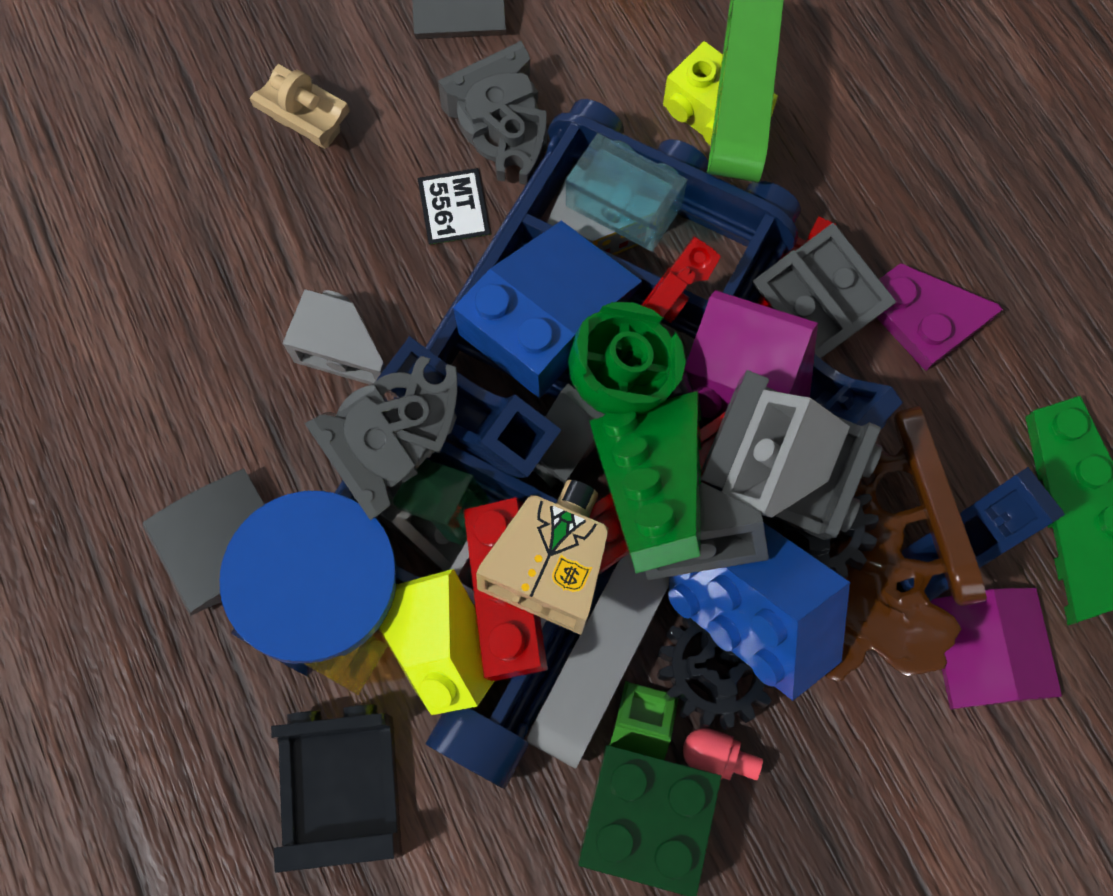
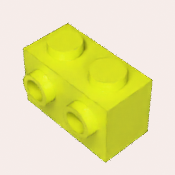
(693, 90)

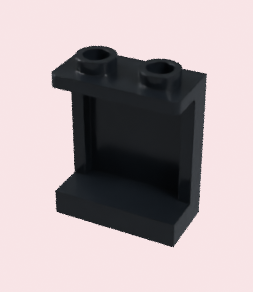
(337, 789)

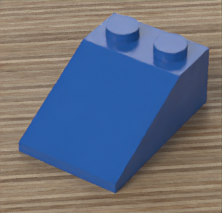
(536, 300)

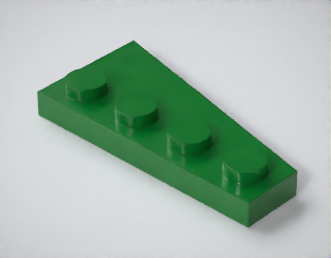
(655, 479)
(1080, 480)

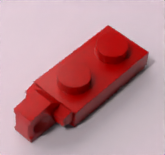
(691, 266)

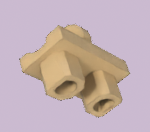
(301, 105)

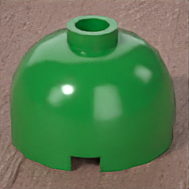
(625, 359)

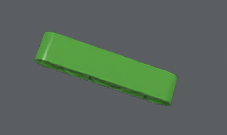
(746, 90)

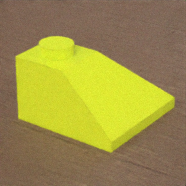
(437, 642)

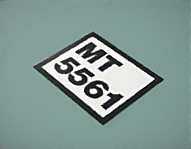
(453, 206)

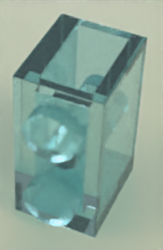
(625, 191)

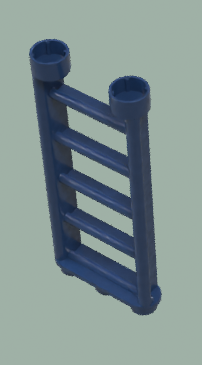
(757, 218)

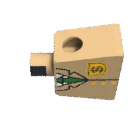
(549, 558)

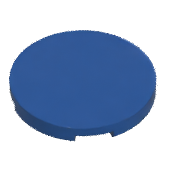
(308, 577)

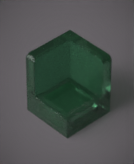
(441, 497)

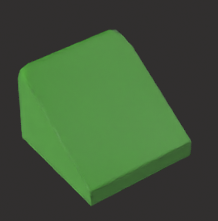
(644, 721)

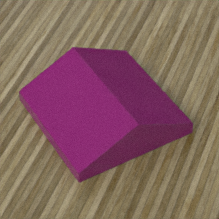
(999, 651)

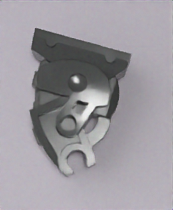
(499, 110)
(386, 440)

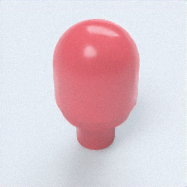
(719, 754)

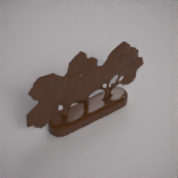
(906, 625)

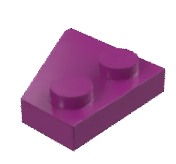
(932, 314)

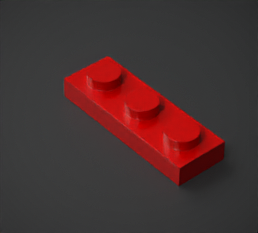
(507, 635)

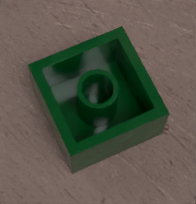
(649, 821)

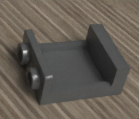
(824, 509)

